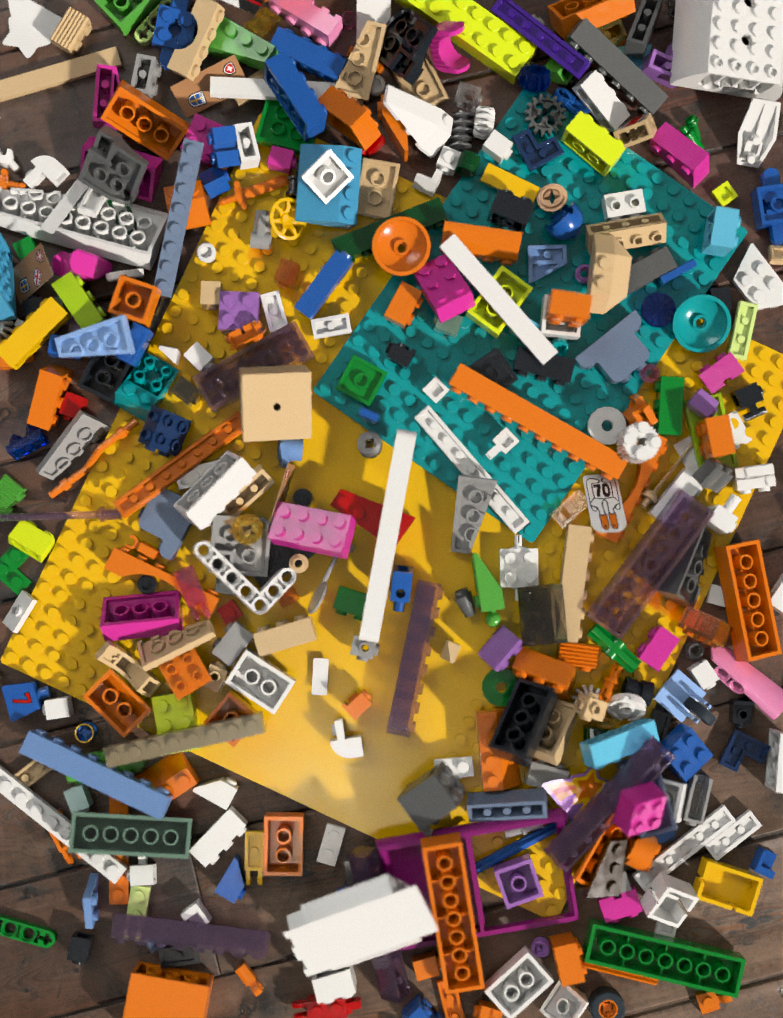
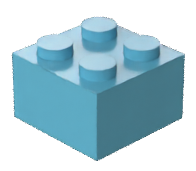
(721, 231)

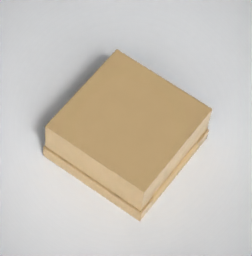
(275, 403)

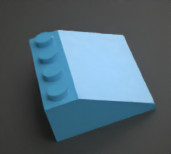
(343, 207)
(7, 283)

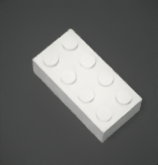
(215, 490)

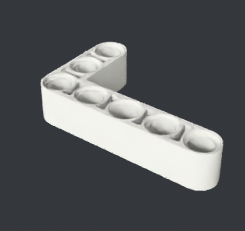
(241, 581)

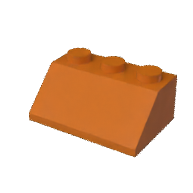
(117, 703)
(172, 773)

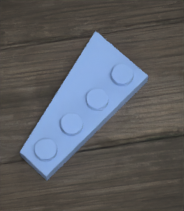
(100, 339)

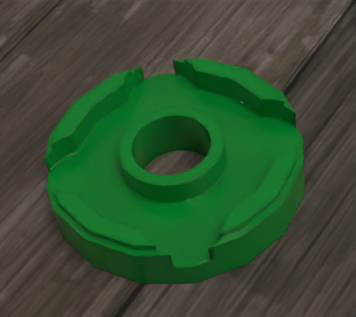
(489, 686)

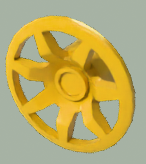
(285, 219)

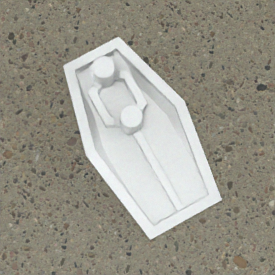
(757, 132)

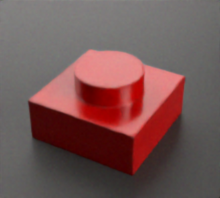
(230, 612)

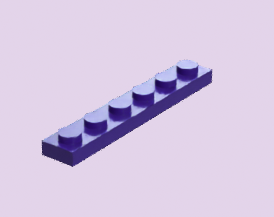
(541, 37)

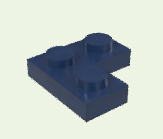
(535, 154)
(739, 746)

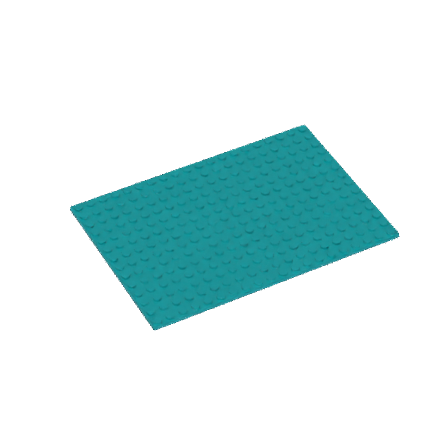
(531, 471)

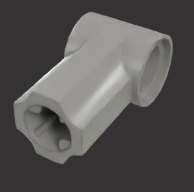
(261, 234)

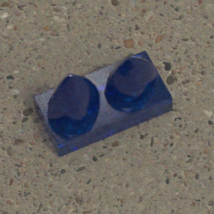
(20, 447)

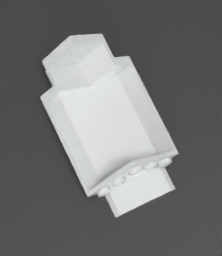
(358, 924)

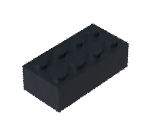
(523, 722)

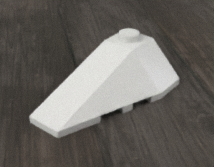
(422, 120)

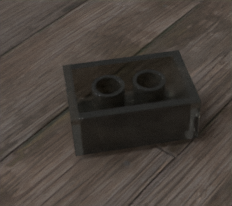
(542, 615)

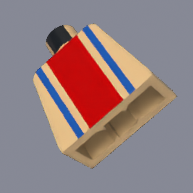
(639, 130)

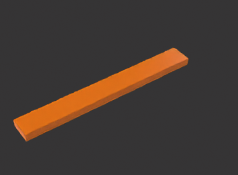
(179, 466)

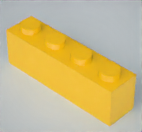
(33, 333)

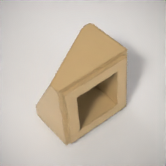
(450, 651)

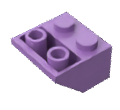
(500, 648)

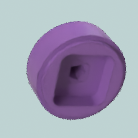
(540, 947)

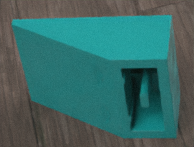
(145, 386)

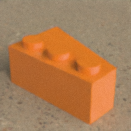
(48, 396)
(545, 671)

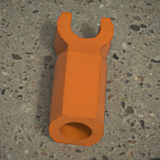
(144, 548)
(249, 978)

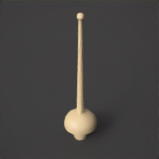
(650, 496)

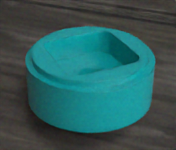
(561, 346)

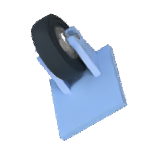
(683, 696)

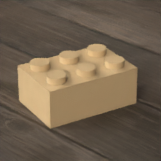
(285, 634)

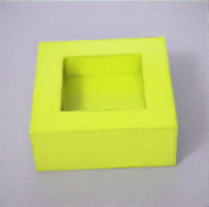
(724, 194)

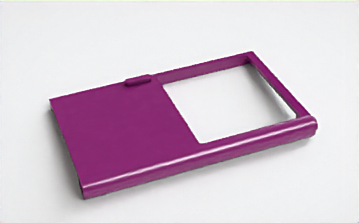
(404, 859)

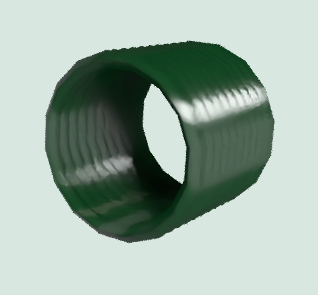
(467, 164)

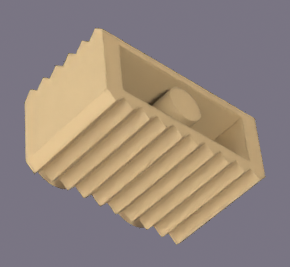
(71, 31)

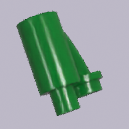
(692, 133)

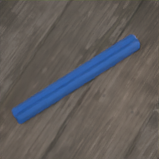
(515, 847)

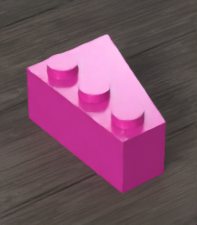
(105, 85)
(681, 154)

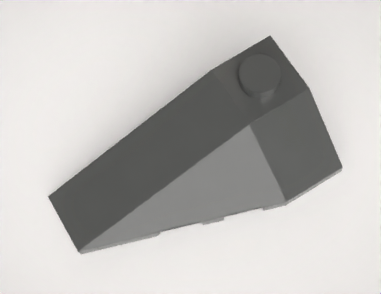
(682, 582)

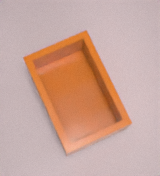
(349, 117)

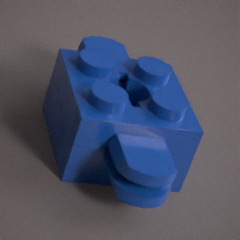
(173, 29)
(768, 205)

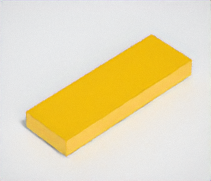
(501, 179)

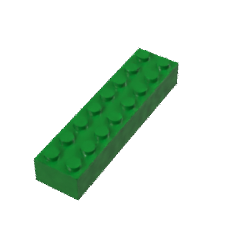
(663, 957)

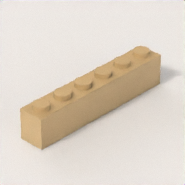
(573, 576)

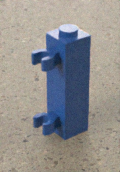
(324, 284)

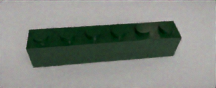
(359, 242)

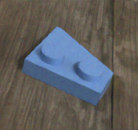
(545, 260)
(90, 901)

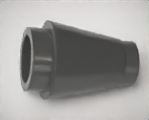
(464, 601)

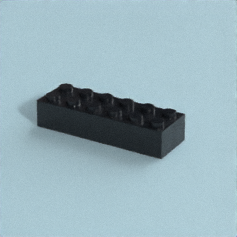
(107, 372)

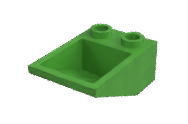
(488, 592)

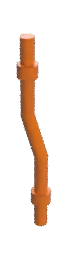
(66, 483)

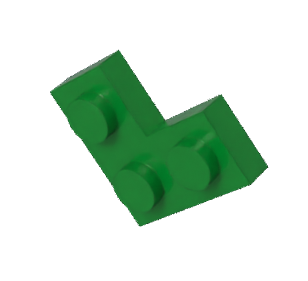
(10, 572)

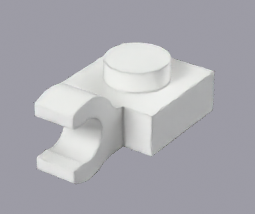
(503, 442)

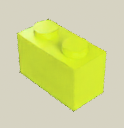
(31, 540)

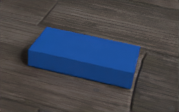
(676, 272)
(369, 416)

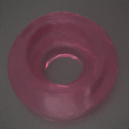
(349, 15)
(654, 373)

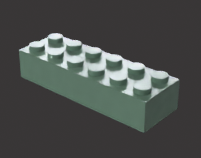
(130, 835)

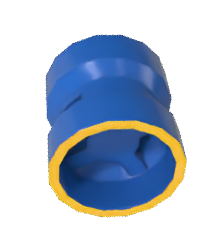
(83, 734)

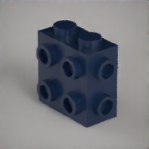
(164, 432)

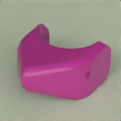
(442, 52)
(80, 263)

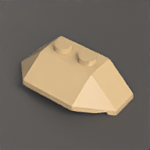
(607, 273)

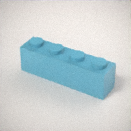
(617, 743)

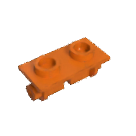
(252, 333)

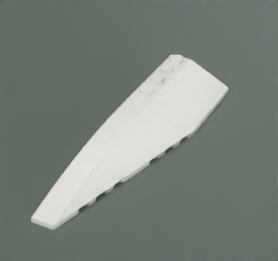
(27, 209)

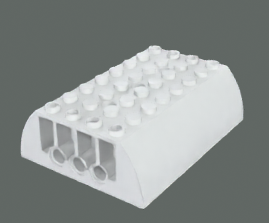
(714, 58)

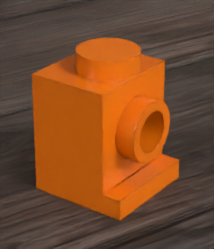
(357, 703)

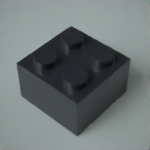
(510, 210)

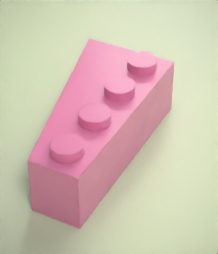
(310, 19)

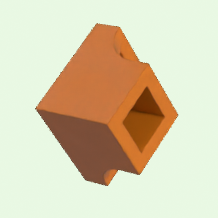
(639, 411)

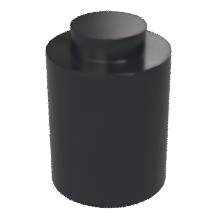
(303, 497)

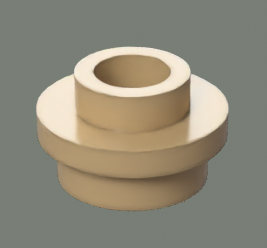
(294, 558)

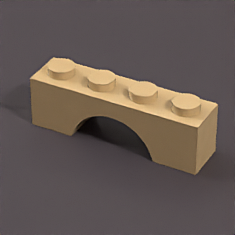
(188, 60)

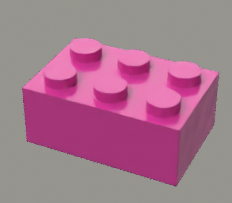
(444, 288)

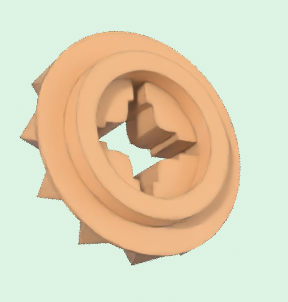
(545, 193)

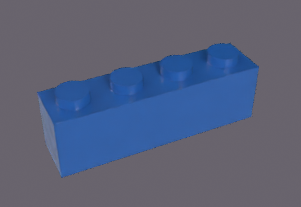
(309, 56)

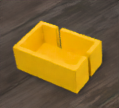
(725, 883)

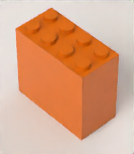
(167, 992)

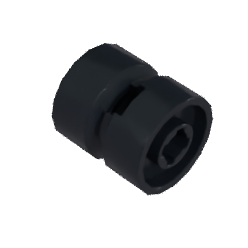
(643, 689)

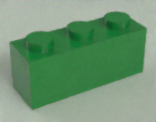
(668, 405)

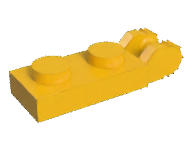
(254, 855)

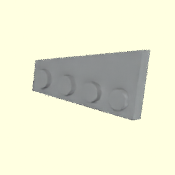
(72, 442)
(470, 508)

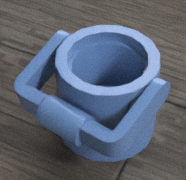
(289, 451)

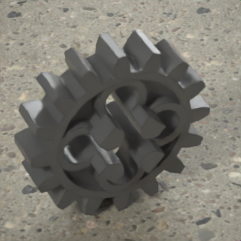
(554, 116)

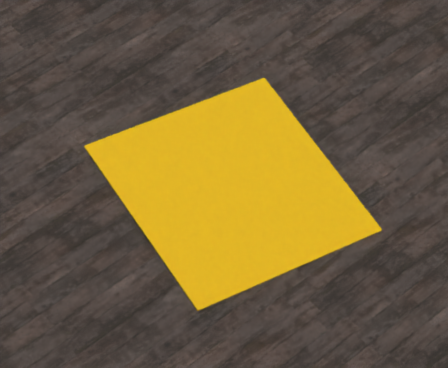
(295, 750)

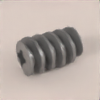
(460, 129)
(369, 437)

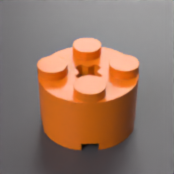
(641, 852)

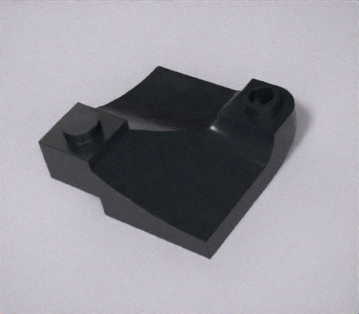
(406, 44)

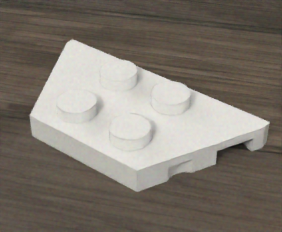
(758, 280)

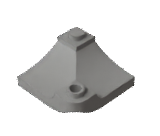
(247, 559)

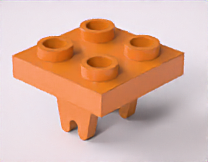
(185, 673)

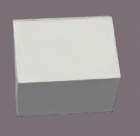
(327, 176)
(564, 1002)

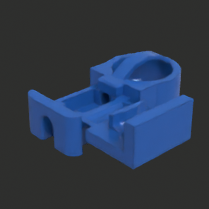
(569, 102)

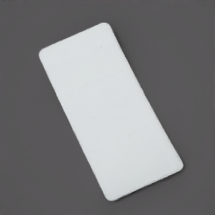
(320, 676)

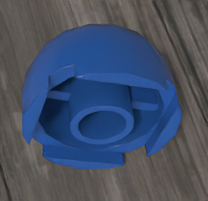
(565, 223)

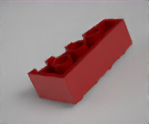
(367, 512)

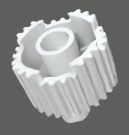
(646, 439)

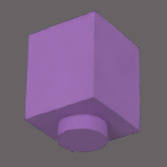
(702, 404)

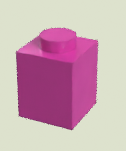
(282, 160)

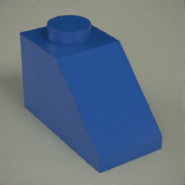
(233, 881)

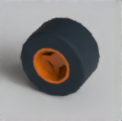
(600, 1009)

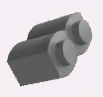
(714, 475)

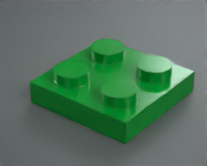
(361, 380)

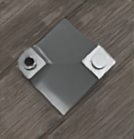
(113, 167)

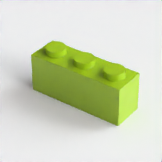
(78, 300)

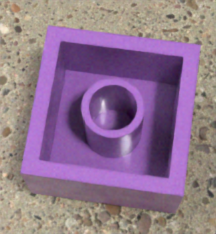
(237, 310)
(517, 881)

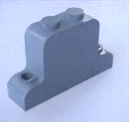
(616, 351)
(165, 522)

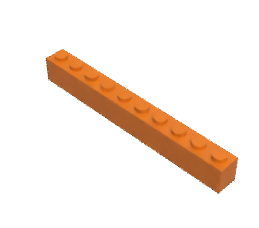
(537, 421)

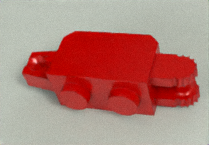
(337, 1009)

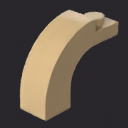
(128, 667)

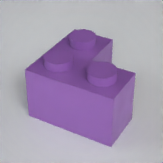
(658, 66)

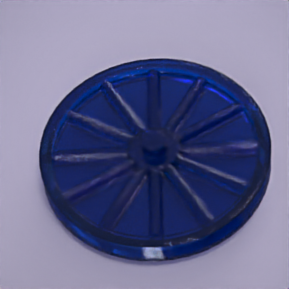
(658, 309)

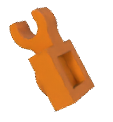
(710, 1001)

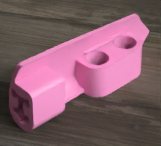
(746, 679)

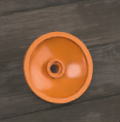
(403, 232)

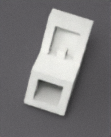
(45, 167)
(345, 745)

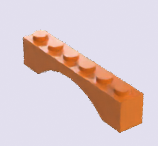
(633, 498)
(125, 564)

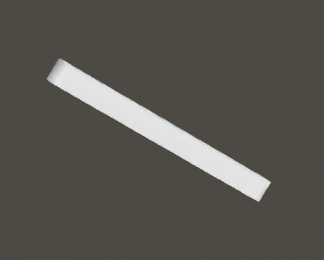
(387, 535)

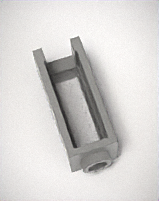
(697, 799)

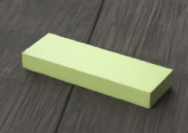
(742, 329)

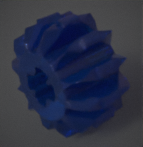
(534, 78)

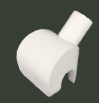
(8, 160)

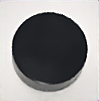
(147, 584)

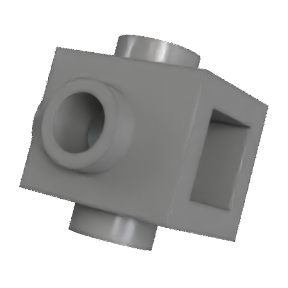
(363, 655)

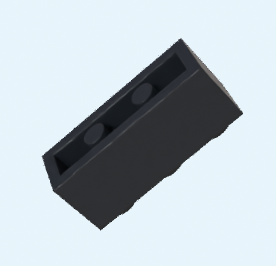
(556, 369)

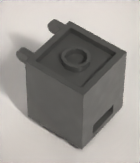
(431, 797)

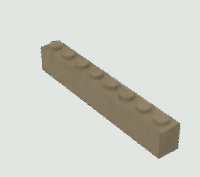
(184, 739)

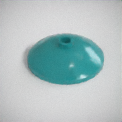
(714, 326)

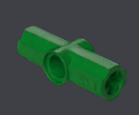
(614, 648)

